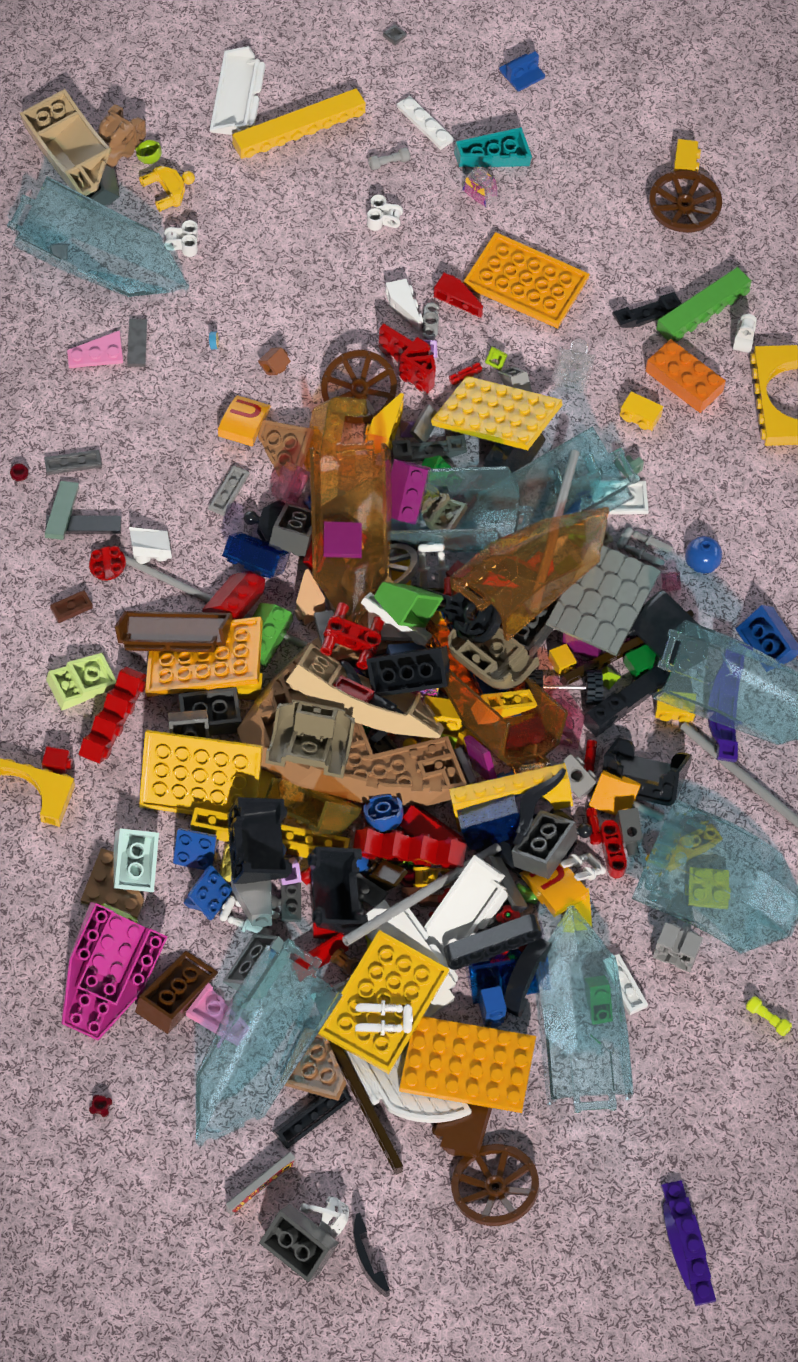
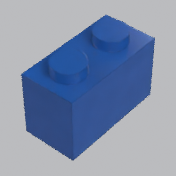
(492, 1006)

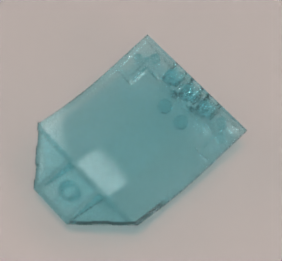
(719, 880)

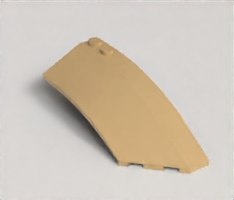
(68, 141)
(318, 672)

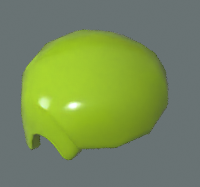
(150, 148)

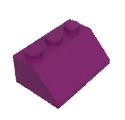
(408, 490)

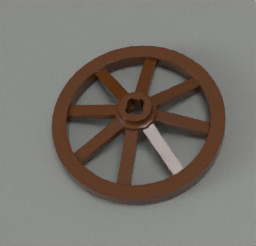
(685, 199)
(368, 355)
(498, 1182)

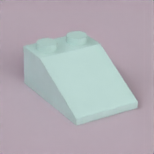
(135, 859)

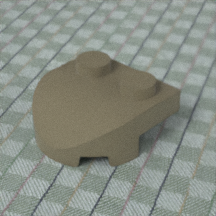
(442, 512)

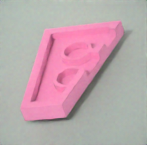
(97, 352)
(208, 1009)

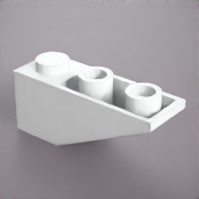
(401, 300)

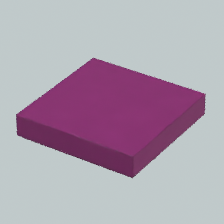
(342, 539)
(480, 758)

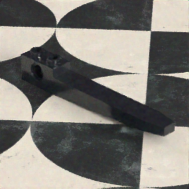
(620, 704)

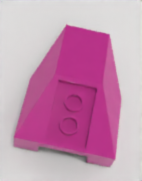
(107, 970)

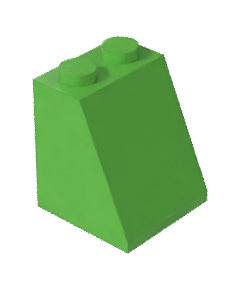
(408, 603)

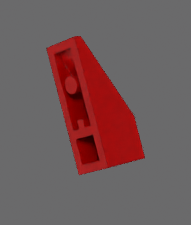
(457, 294)

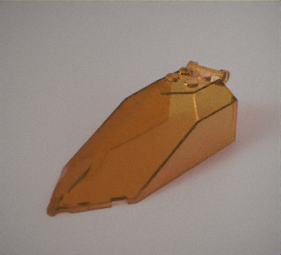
(356, 492)
(532, 566)
(489, 724)

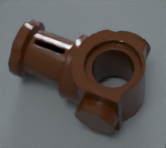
(345, 962)

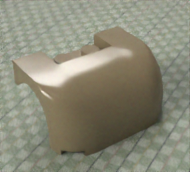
(496, 661)
(311, 736)

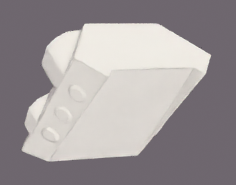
(150, 544)

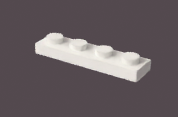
(425, 122)
(418, 635)

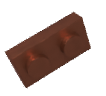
(71, 606)

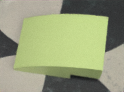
(81, 680)

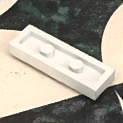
(631, 994)

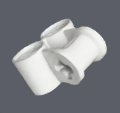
(383, 213)
(183, 238)
(745, 333)

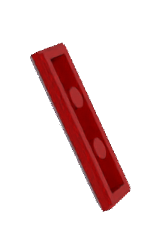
(325, 950)

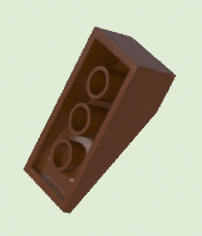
(174, 992)

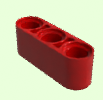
(613, 857)

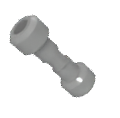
(376, 162)

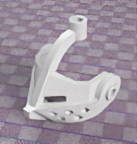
(329, 1212)

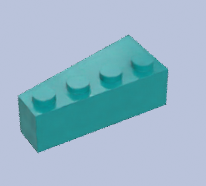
(494, 150)

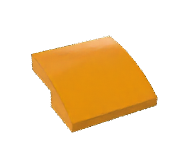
(614, 793)

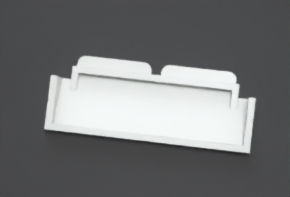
(236, 91)
(468, 904)
(410, 932)

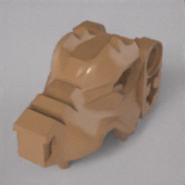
(121, 134)

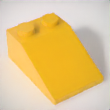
(385, 424)

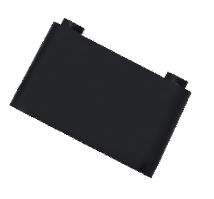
(654, 622)
(658, 780)
(257, 840)
(336, 888)

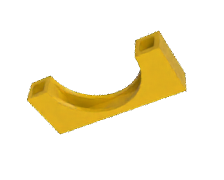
(769, 362)
(519, 783)
(52, 787)

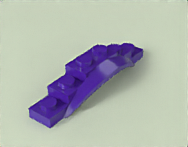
(726, 741)
(687, 1243)

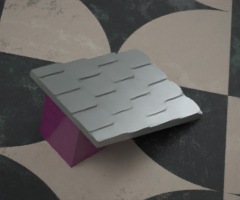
(603, 604)

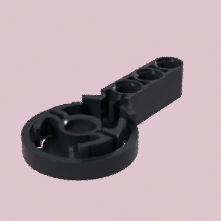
(461, 611)

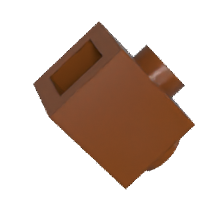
(274, 361)

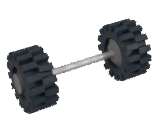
(593, 685)

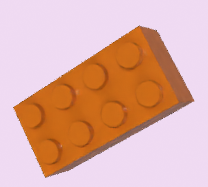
(685, 375)

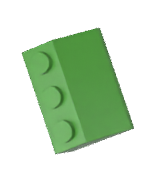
(275, 626)

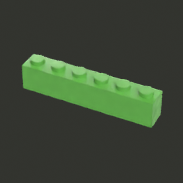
(704, 305)

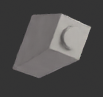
(255, 901)

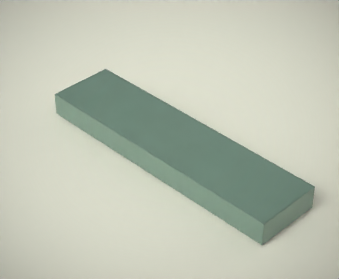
(61, 510)

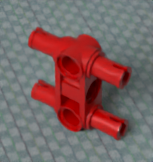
(352, 635)

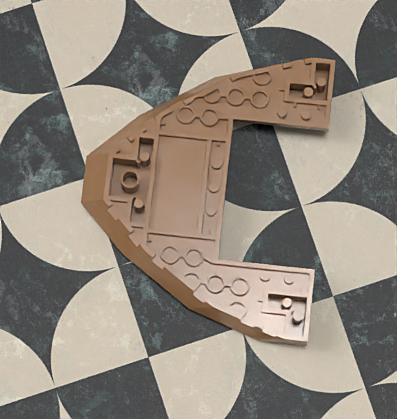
(413, 773)

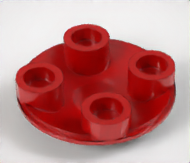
(107, 563)

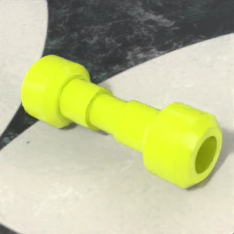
(781, 1026)

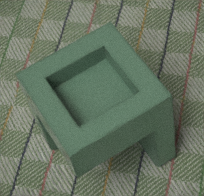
(637, 465)

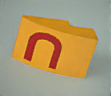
(243, 420)
(557, 891)

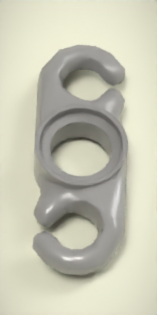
(431, 327)

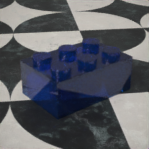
(255, 555)
(489, 821)

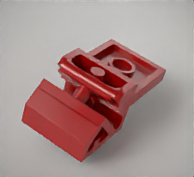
(414, 358)

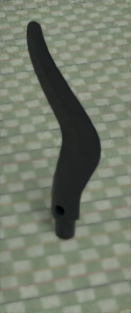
(376, 700)
(529, 802)

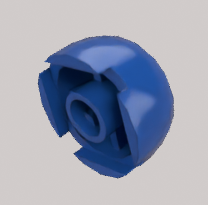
(703, 554)
(384, 812)

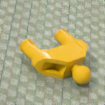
(172, 184)

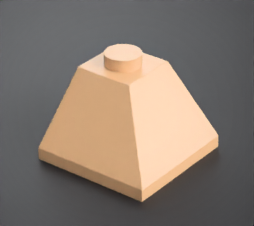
(309, 599)

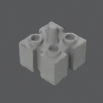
(678, 946)

